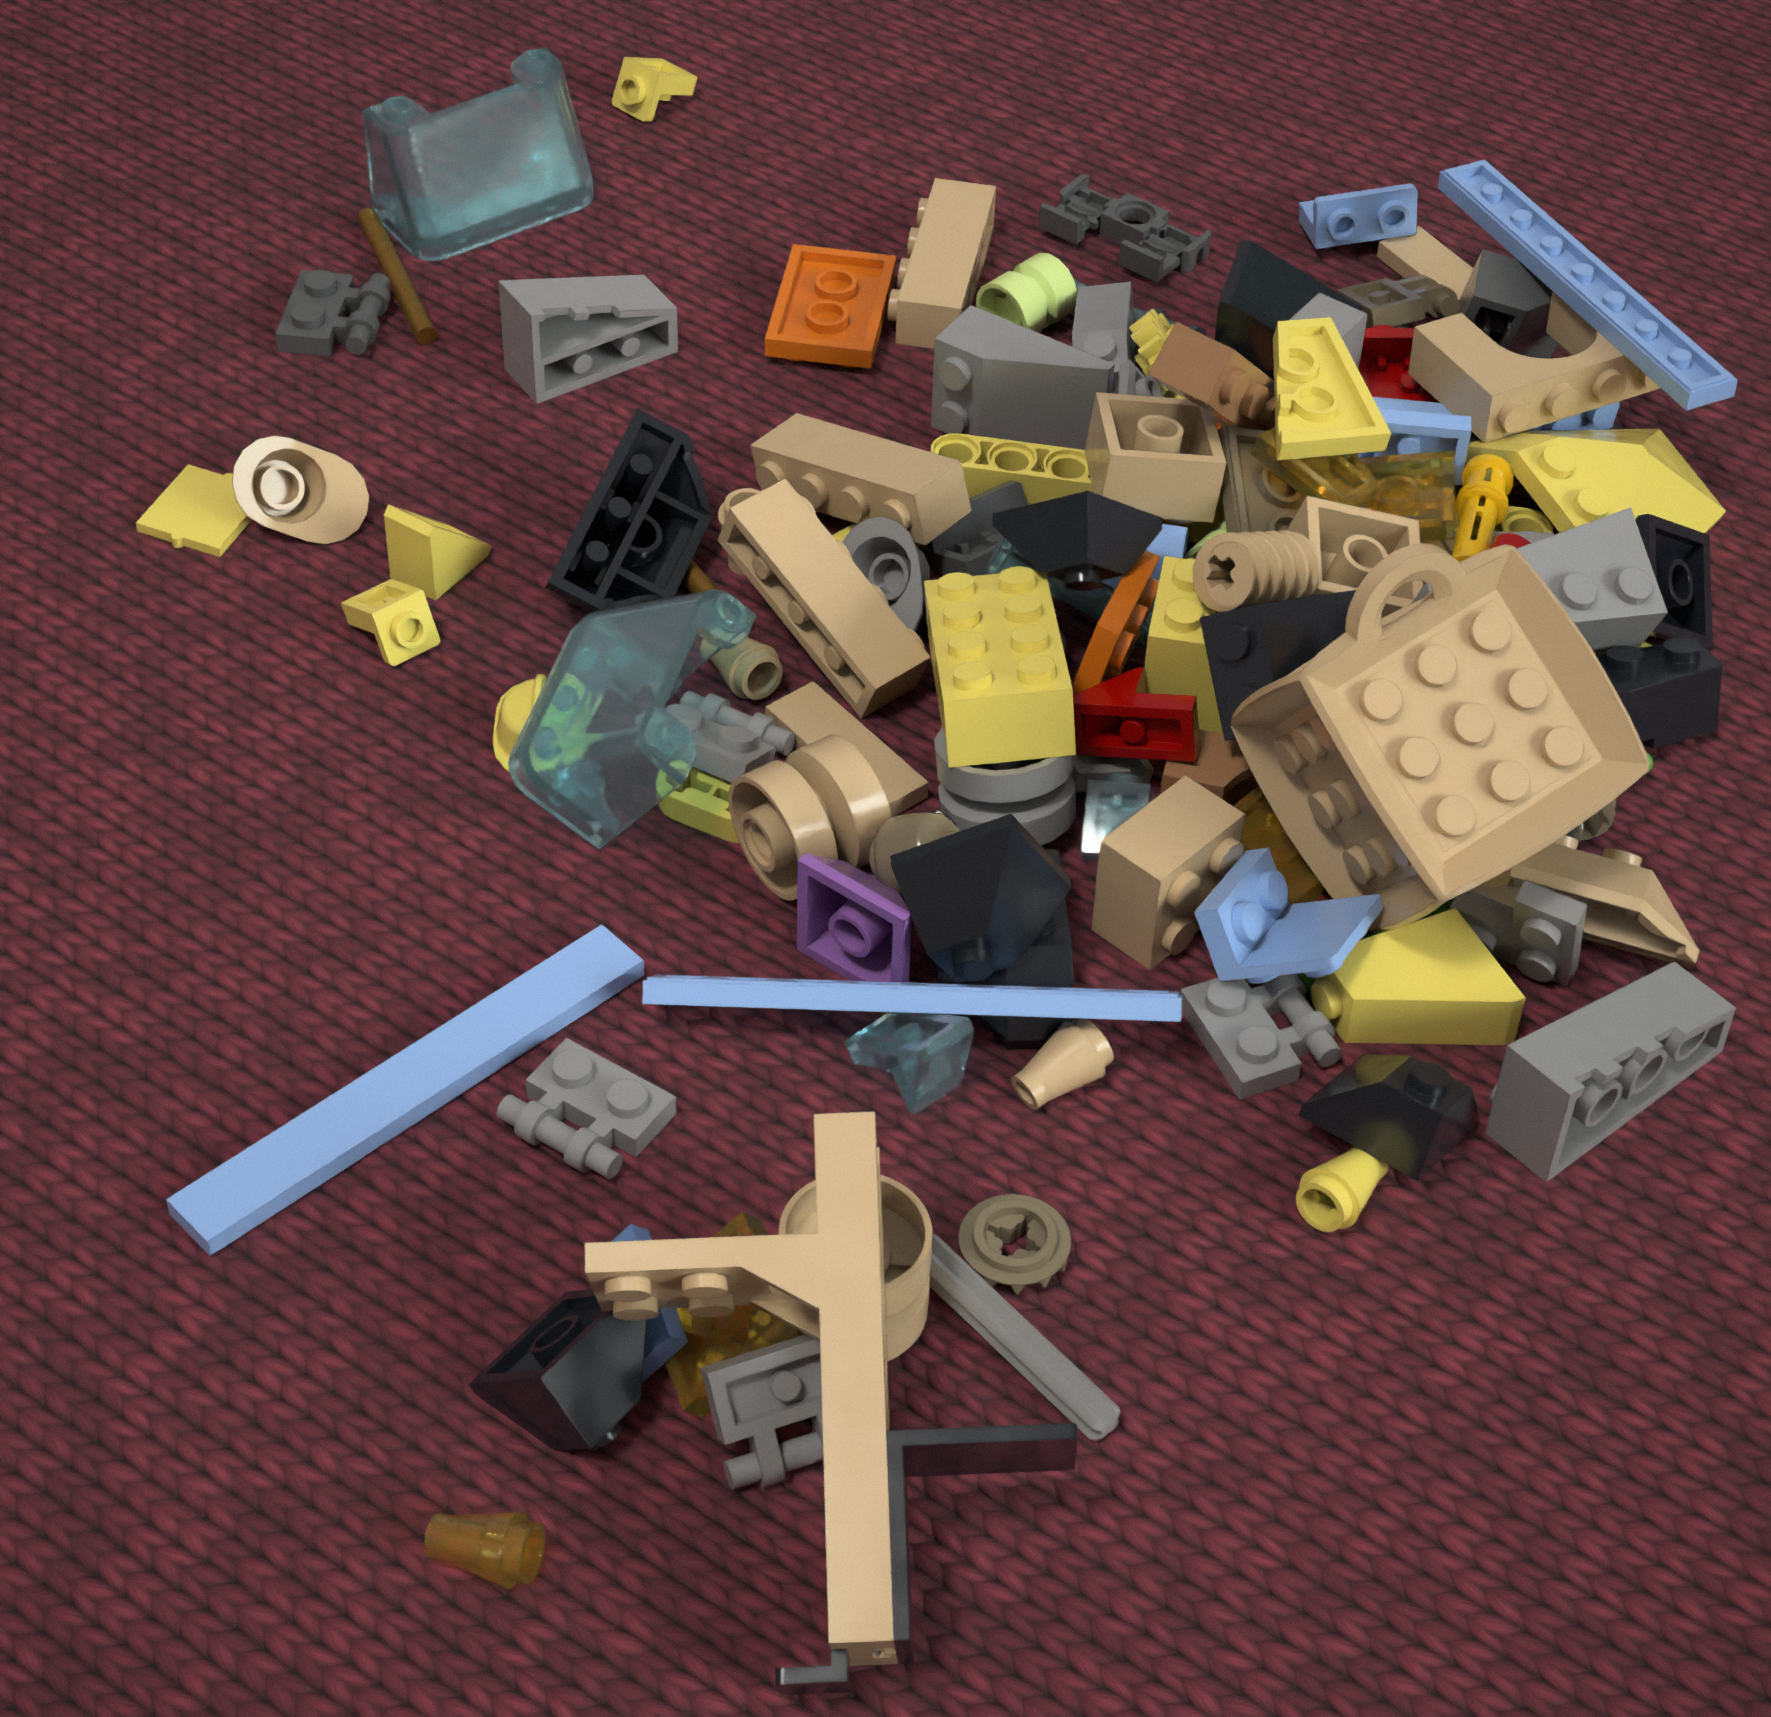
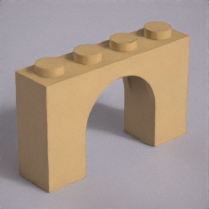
(1516, 391)

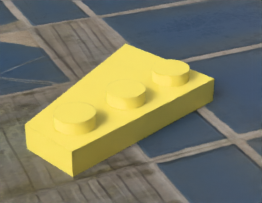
(1321, 395)

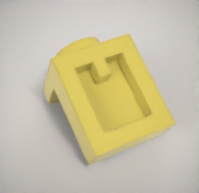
(646, 82)
(397, 617)

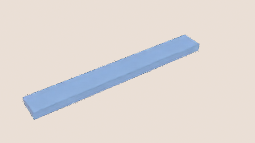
(1588, 286)
(913, 997)
(403, 1090)

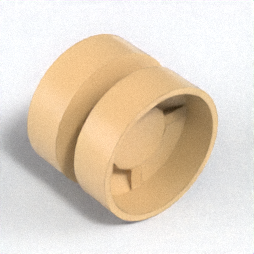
(813, 804)
(906, 1256)

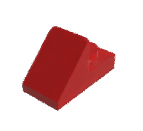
(1130, 723)

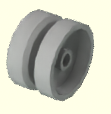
(1033, 791)

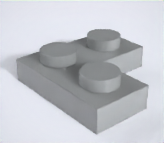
(1536, 935)

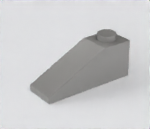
(1104, 322)

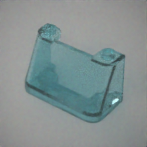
(480, 165)
(599, 733)

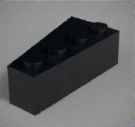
(1666, 688)

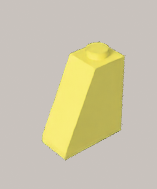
(1421, 988)

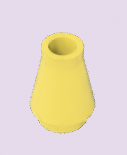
(1338, 1190)

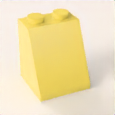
(1175, 643)

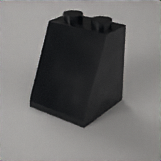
(1259, 295)
(1267, 643)

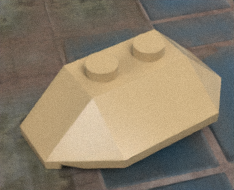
(1622, 899)

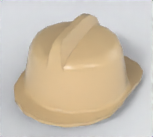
(300, 490)

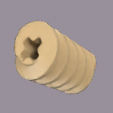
(1255, 569)

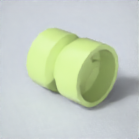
(1032, 294)

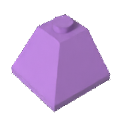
(852, 921)

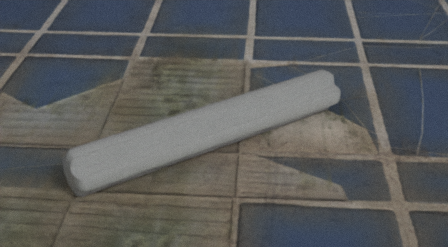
(1021, 1343)

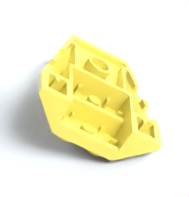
(1602, 472)

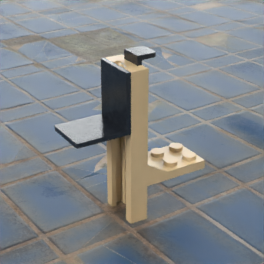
(835, 1293)

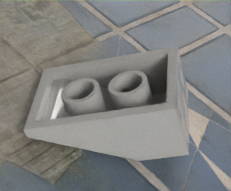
(1013, 383)

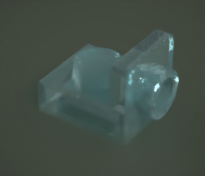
(1110, 805)

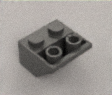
(1509, 305)

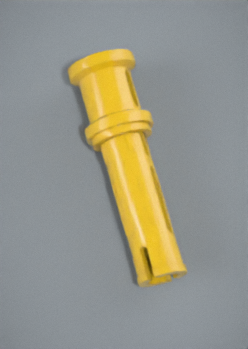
(1482, 518)

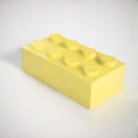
(999, 668)

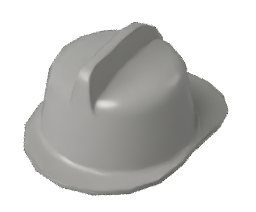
(893, 563)

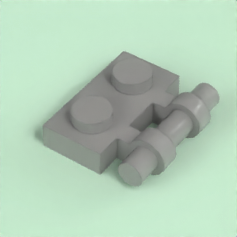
(728, 739)
(1245, 1040)
(598, 1097)
(761, 1393)

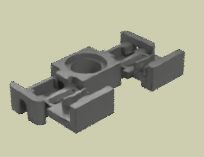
(1145, 248)

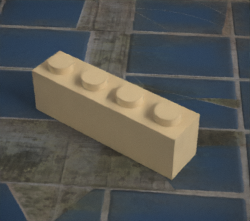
(942, 260)
(863, 476)
(823, 598)

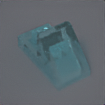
(919, 1049)

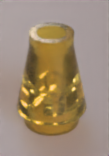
(490, 1545)

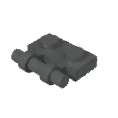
(318, 312)

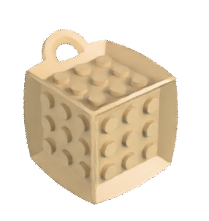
(1439, 734)

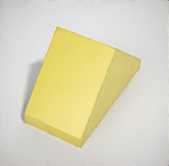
(429, 551)

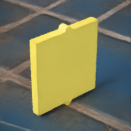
(196, 512)

